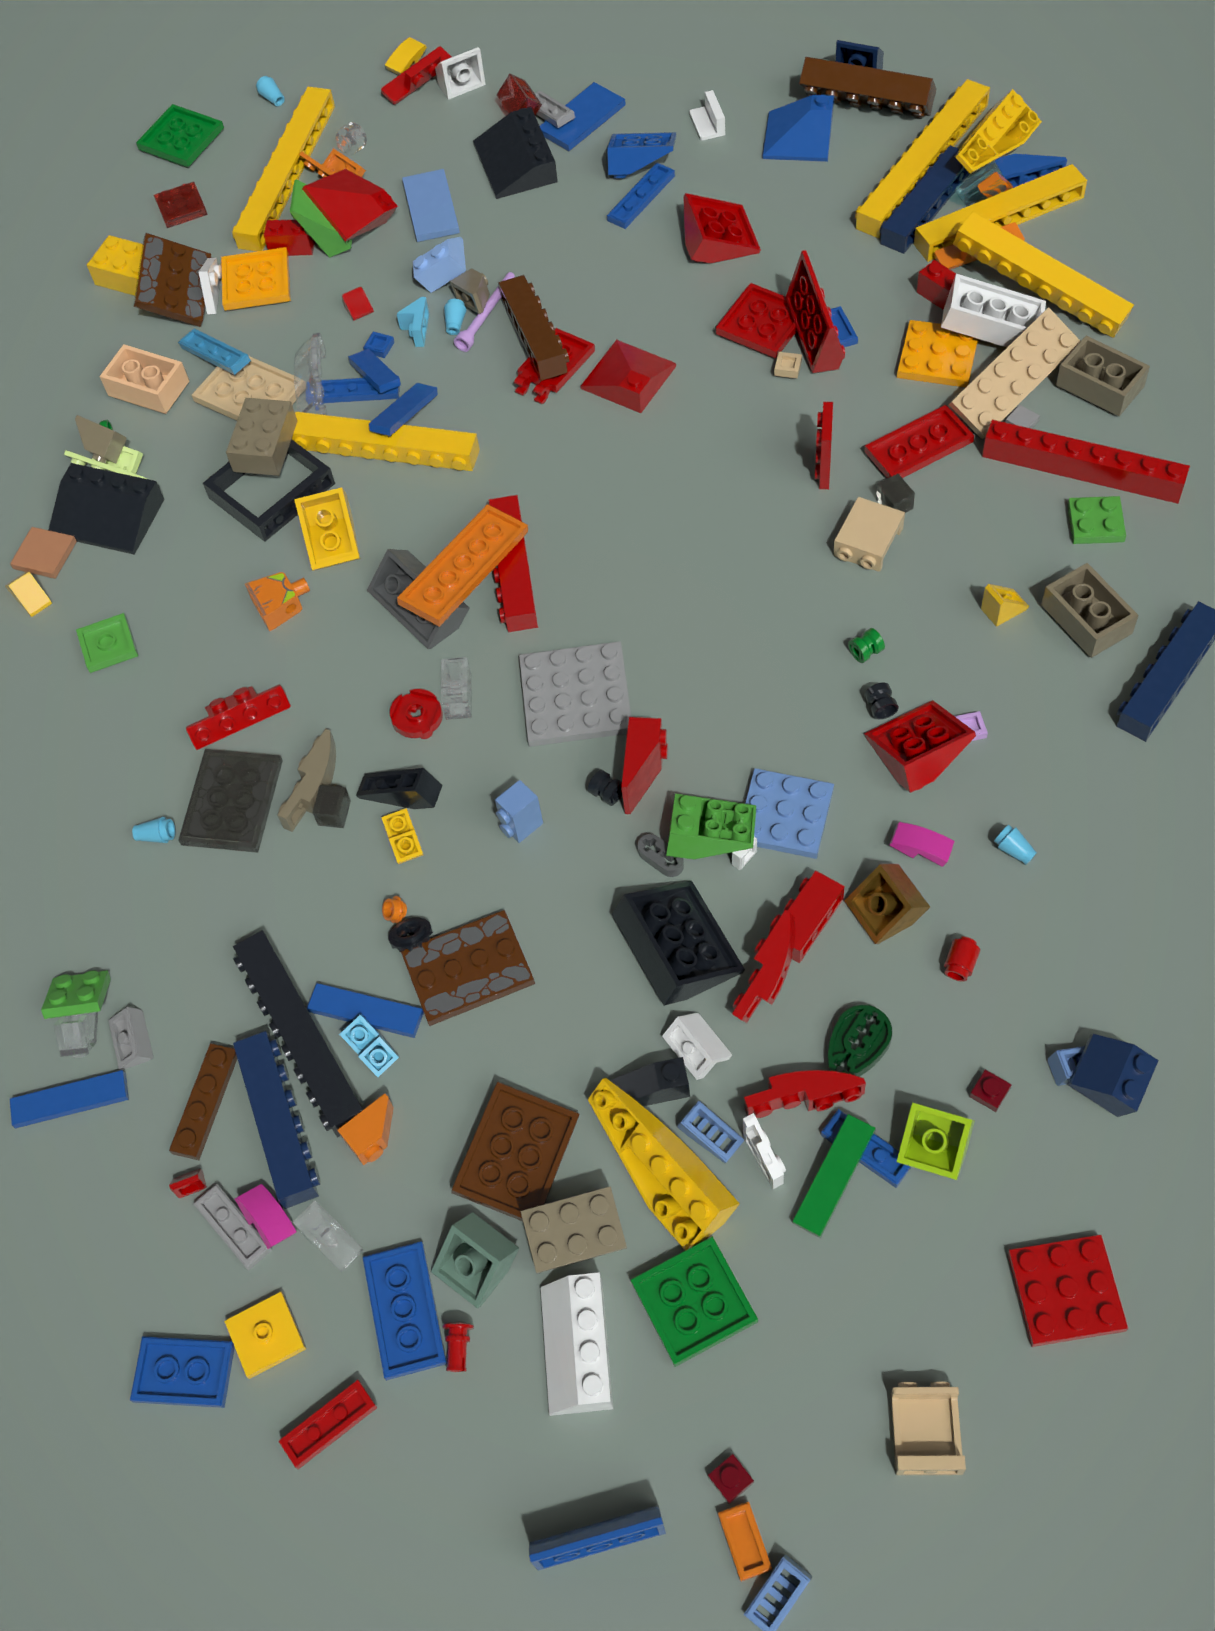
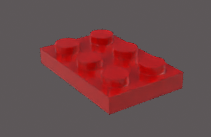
(823, 445)

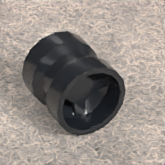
(882, 703)
(606, 787)

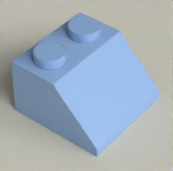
(440, 264)

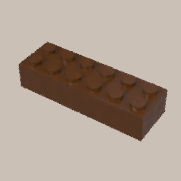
(869, 86)

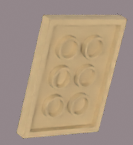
(258, 380)

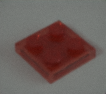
(180, 204)

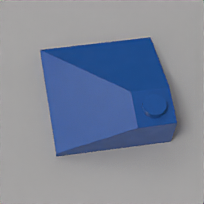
(800, 130)
(635, 150)

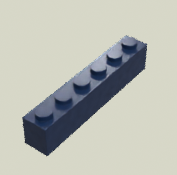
(924, 201)
(1169, 674)
(276, 1121)

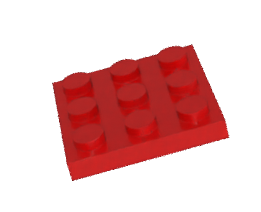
(759, 321)
(1067, 1291)

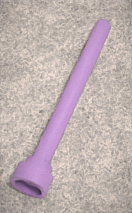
(465, 338)

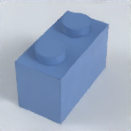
(518, 811)

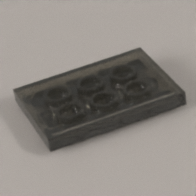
(231, 800)

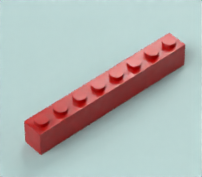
(1085, 461)

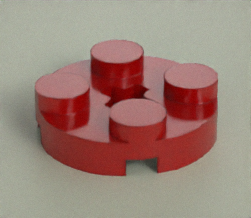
(420, 726)

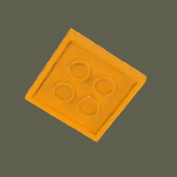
(255, 278)
(936, 355)

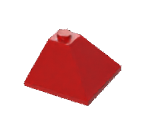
(351, 203)
(717, 230)
(628, 376)
(920, 744)

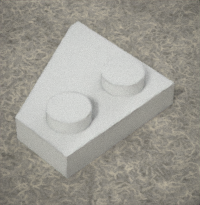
(210, 277)
(760, 1147)

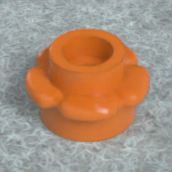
(394, 909)

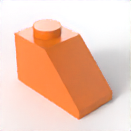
(369, 1130)

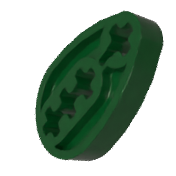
(872, 1048)

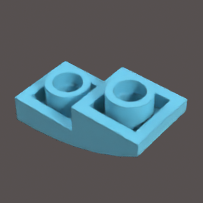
(369, 1045)

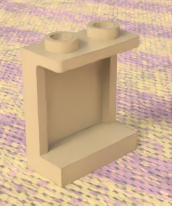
(868, 533)
(927, 1429)

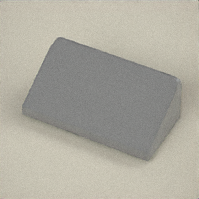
(130, 1038)

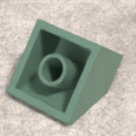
(474, 1259)

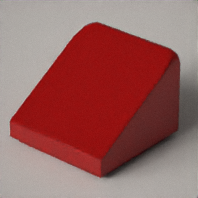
(357, 303)
(188, 1183)

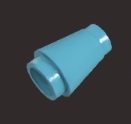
(268, 89)
(454, 315)
(156, 830)
(1015, 844)

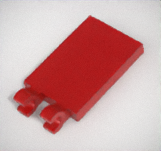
(578, 352)

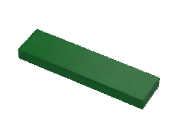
(834, 1176)

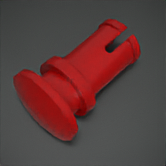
(457, 1345)

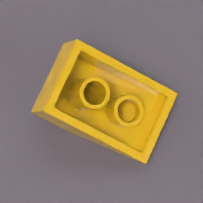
(328, 528)

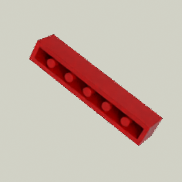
(514, 577)

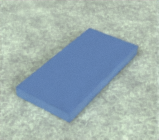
(430, 205)

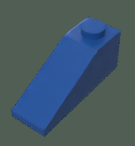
(1025, 167)

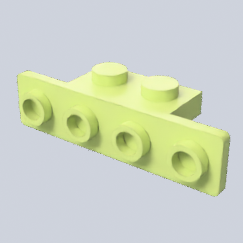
(126, 464)

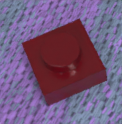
(990, 1090)
(730, 1479)

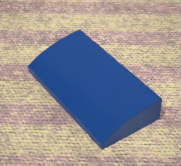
(596, 1538)

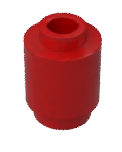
(961, 959)

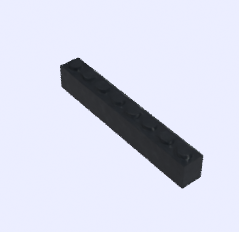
(298, 1030)

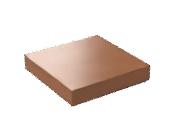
(43, 552)

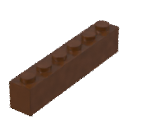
(534, 327)

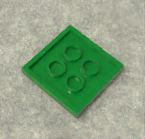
(180, 135)
(694, 1301)

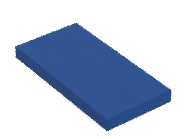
(591, 110)
(404, 1311)

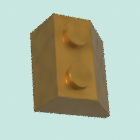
(886, 902)

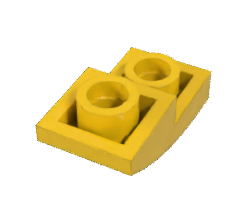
(404, 55)
(402, 836)

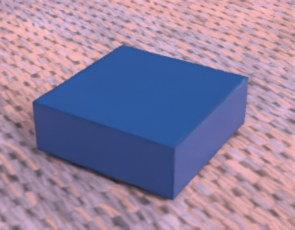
(379, 344)

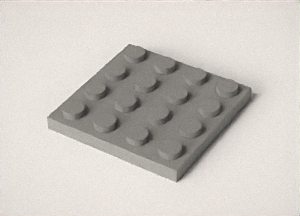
(575, 694)

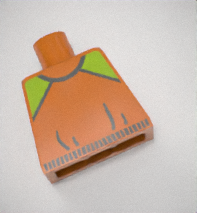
(277, 598)

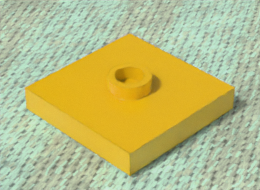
(265, 1335)

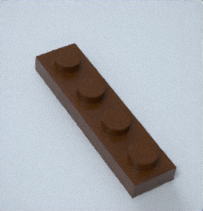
(204, 1102)

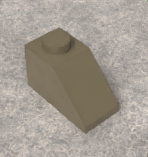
(471, 289)
(99, 440)

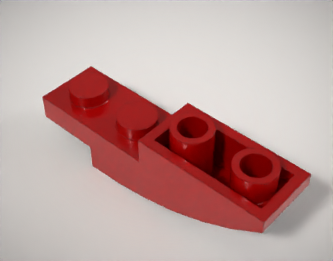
(775, 956)
(815, 1087)

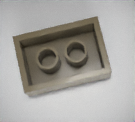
(1102, 375)
(261, 436)
(1089, 610)
(573, 1230)

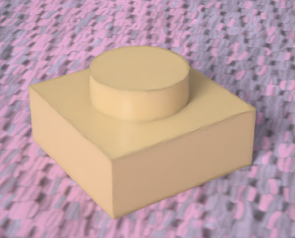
(788, 365)

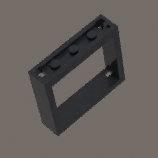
(283, 510)

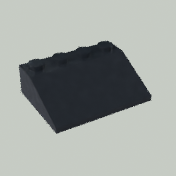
(516, 154)
(105, 508)
(676, 941)

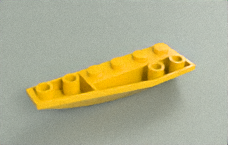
(1000, 132)
(663, 1168)

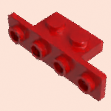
(414, 76)
(236, 713)

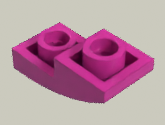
(918, 840)
(266, 1214)

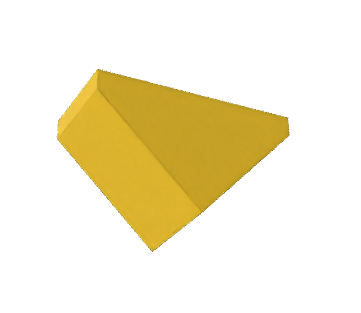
(28, 593)
(1002, 604)

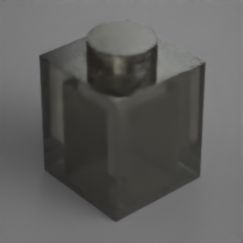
(895, 493)
(331, 806)

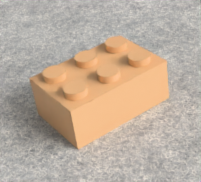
(144, 378)

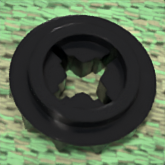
(417, 927)

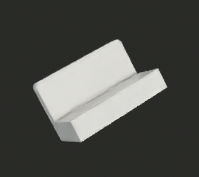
(709, 120)
(696, 1043)

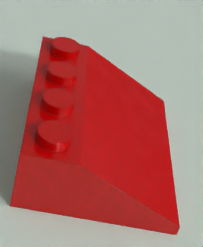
(813, 318)

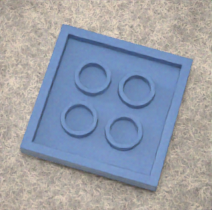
(789, 812)

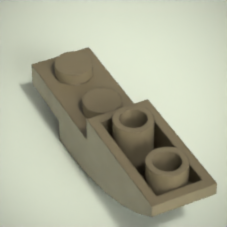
(315, 770)

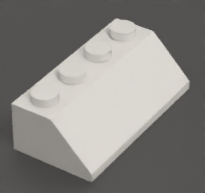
(989, 311)
(576, 1345)

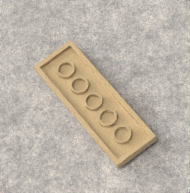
(1015, 372)

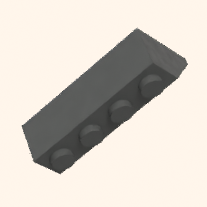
(392, 577)

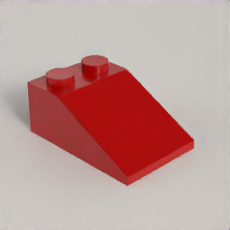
(643, 758)

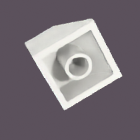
(461, 73)

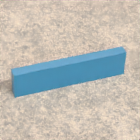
(214, 351)

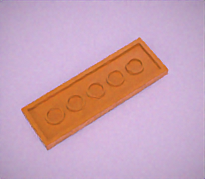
(462, 565)

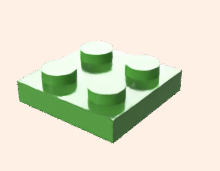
(1096, 520)
(106, 643)
(76, 994)

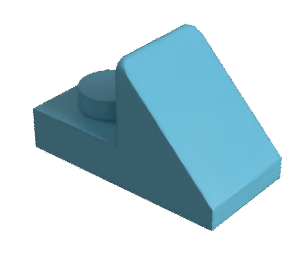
(415, 319)

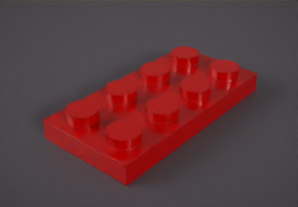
(919, 443)

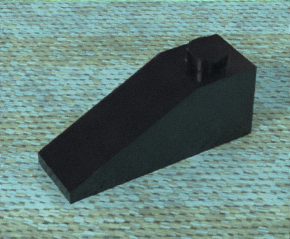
(401, 788)
(656, 1082)

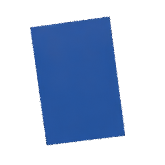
(182, 1372)

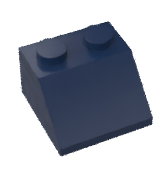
(859, 54)
(1113, 1074)

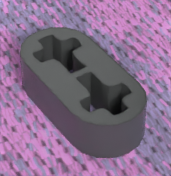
(658, 859)

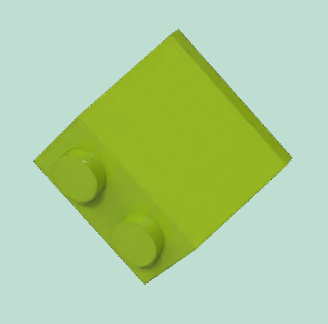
(935, 1141)

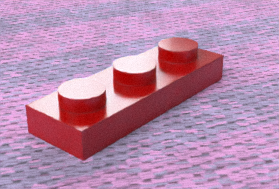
(327, 1424)

